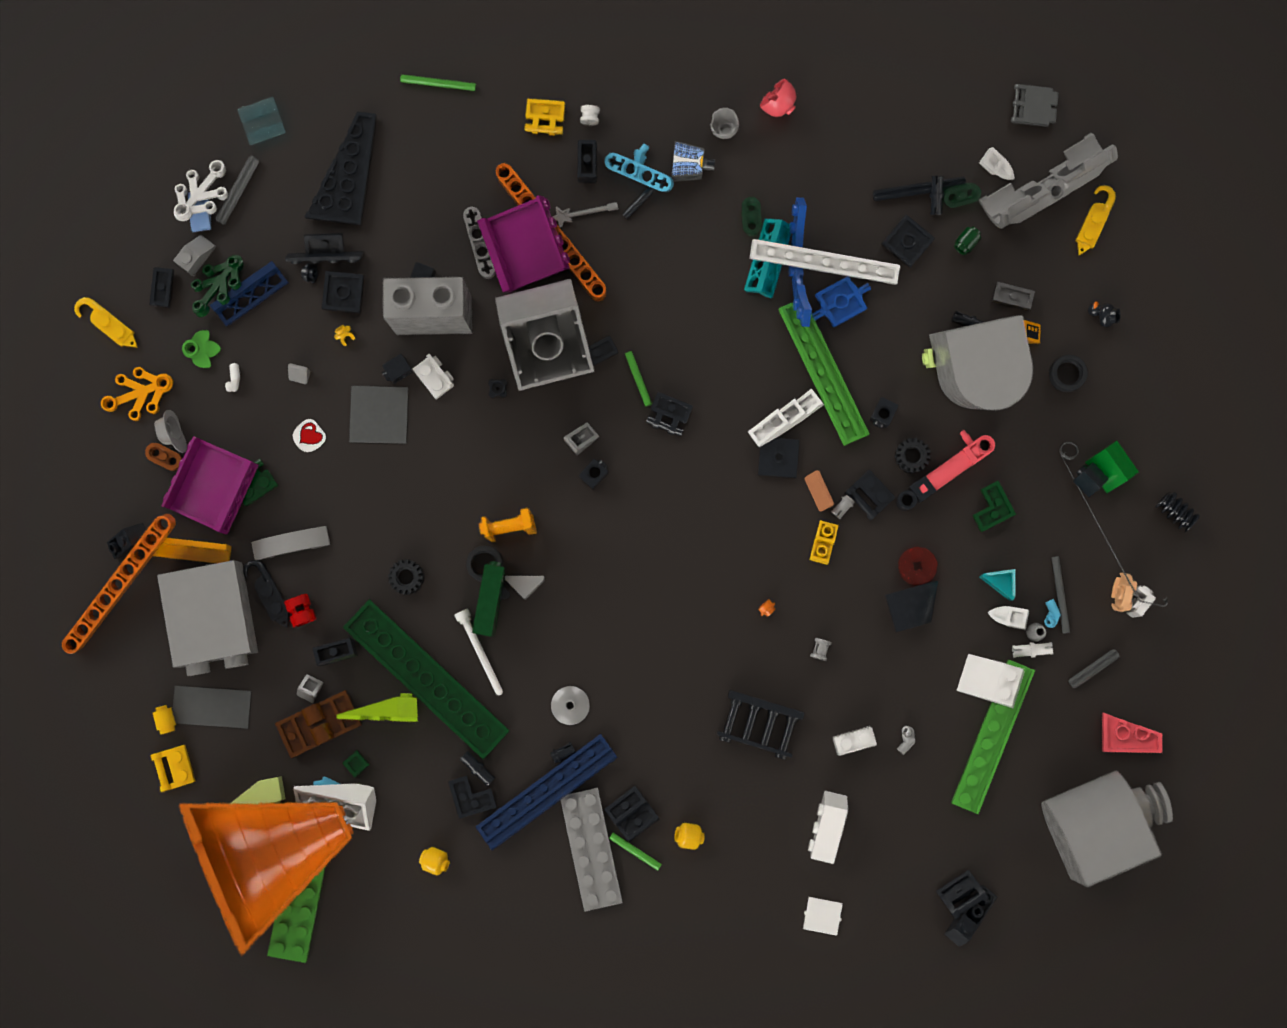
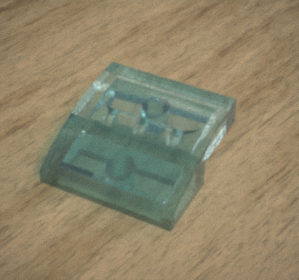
(261, 120)

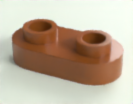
(164, 457)

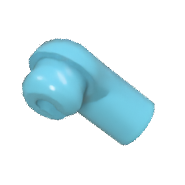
(1053, 615)

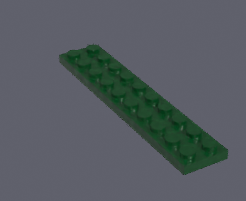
(426, 679)

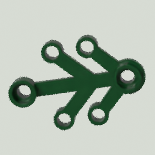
(232, 266)

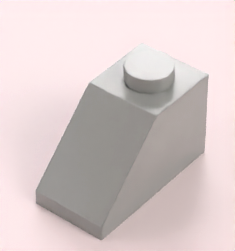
(194, 254)

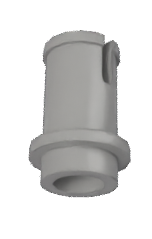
(843, 506)

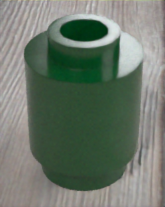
(967, 240)

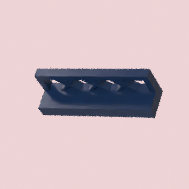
(248, 286)

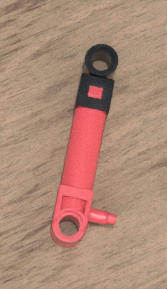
(947, 471)

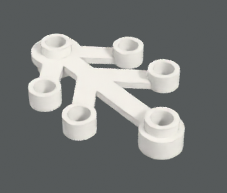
(199, 193)

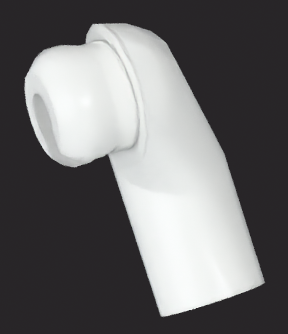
(235, 378)

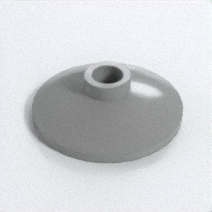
(573, 695)

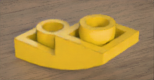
(823, 542)

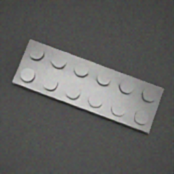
(591, 849)

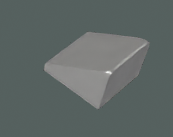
(298, 373)
(309, 688)

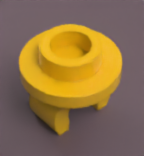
(342, 332)

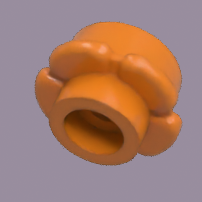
(767, 608)

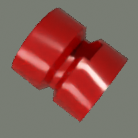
(301, 617)

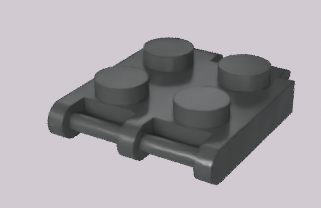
(1035, 105)

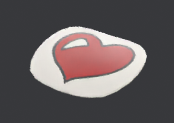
(309, 436)

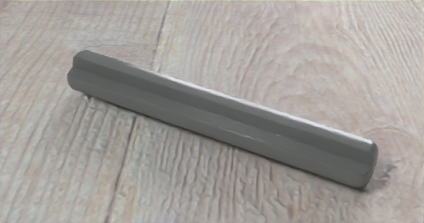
(237, 190)

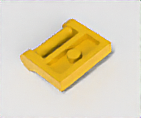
(179, 767)

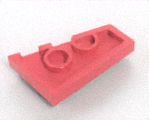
(1128, 737)

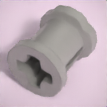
(820, 649)

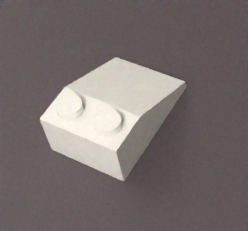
(991, 680)

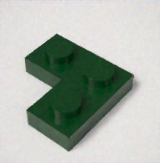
(998, 510)

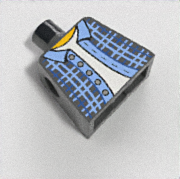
(689, 162)

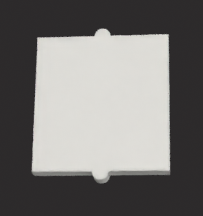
(822, 916)

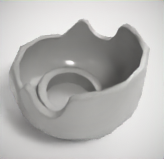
(724, 123)

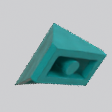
(1002, 582)

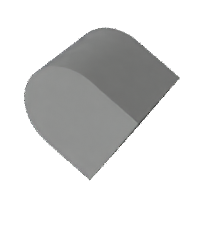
(544, 334)
(984, 363)
(1099, 829)

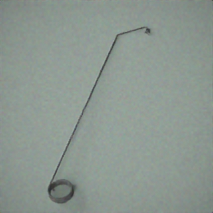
(1070, 458)

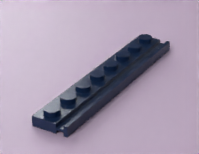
(546, 792)

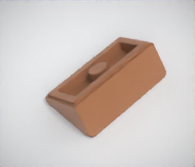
(819, 491)

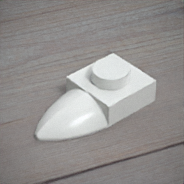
(997, 164)
(1010, 616)

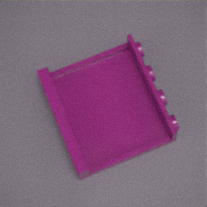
(524, 244)
(210, 485)

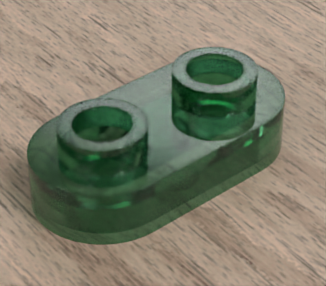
(960, 195)
(751, 217)

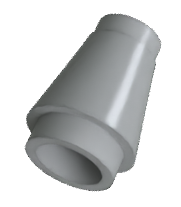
(1032, 632)

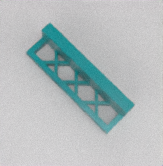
(770, 272)

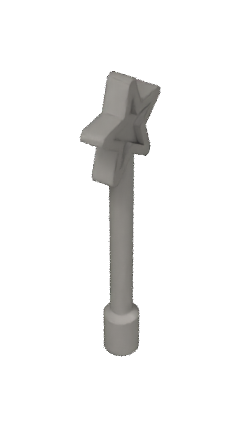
(564, 216)

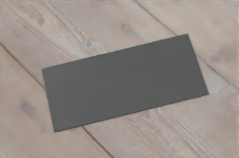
(211, 707)

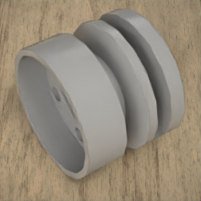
(1154, 803)

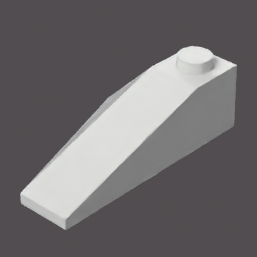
(356, 800)

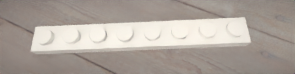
(824, 261)

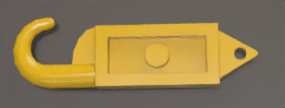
(1095, 221)
(107, 323)

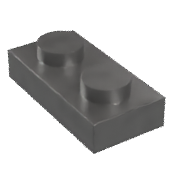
(1013, 296)

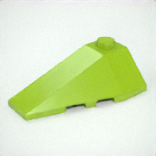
(393, 709)

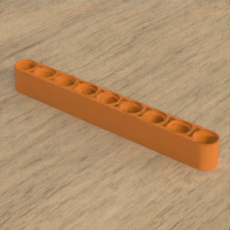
(577, 270)
(110, 587)

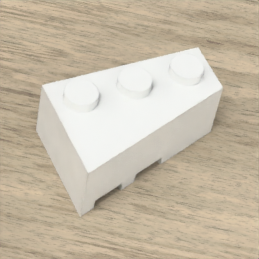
(829, 827)

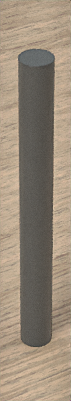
(1060, 594)

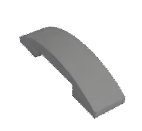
(290, 542)

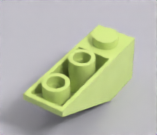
(263, 791)

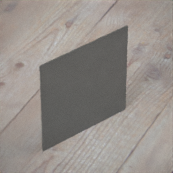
(378, 414)

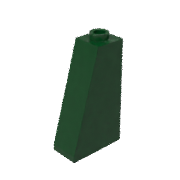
(489, 599)

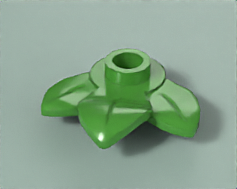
(203, 349)

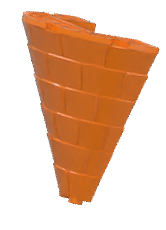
(262, 856)

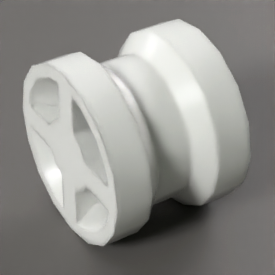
(589, 115)

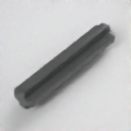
(1094, 668)

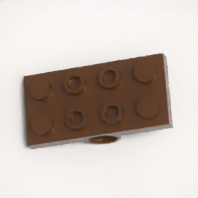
(316, 724)

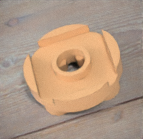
(1123, 593)

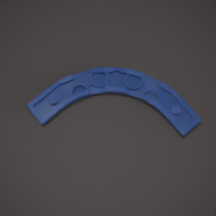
(800, 302)

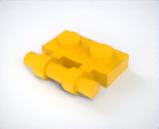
(547, 111)

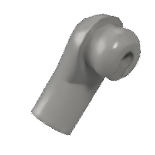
(908, 739)

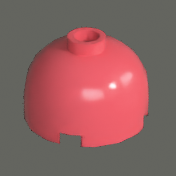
(780, 100)

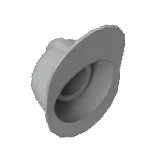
(170, 432)

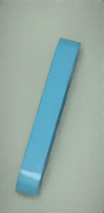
(639, 171)

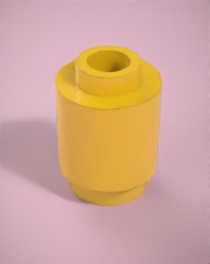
(164, 719)

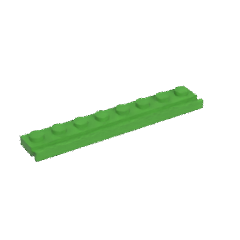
(825, 377)
(989, 748)

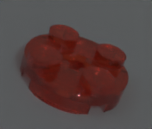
(928, 565)

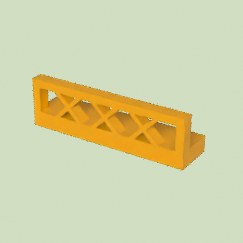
(193, 550)

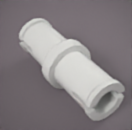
(1032, 649)

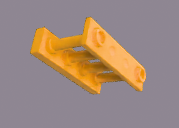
(522, 522)

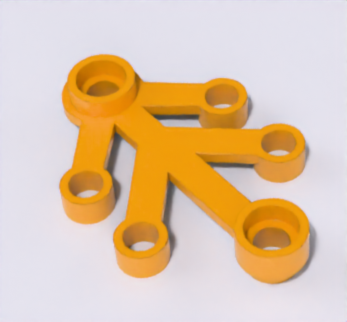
(140, 392)

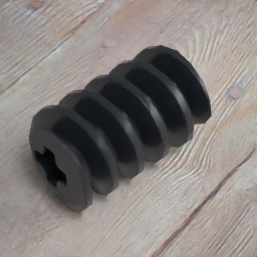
(1178, 511)

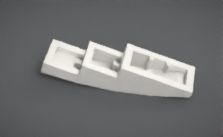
(786, 418)

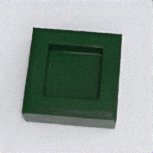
(356, 763)

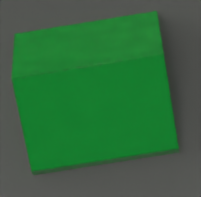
(1115, 465)

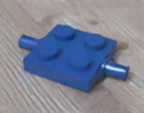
(841, 301)

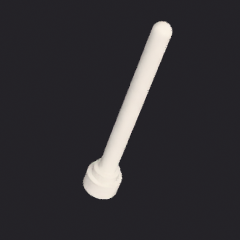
(464, 617)

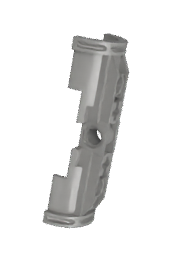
(1083, 164)

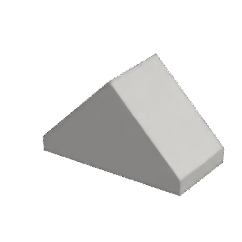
(581, 438)
(525, 584)

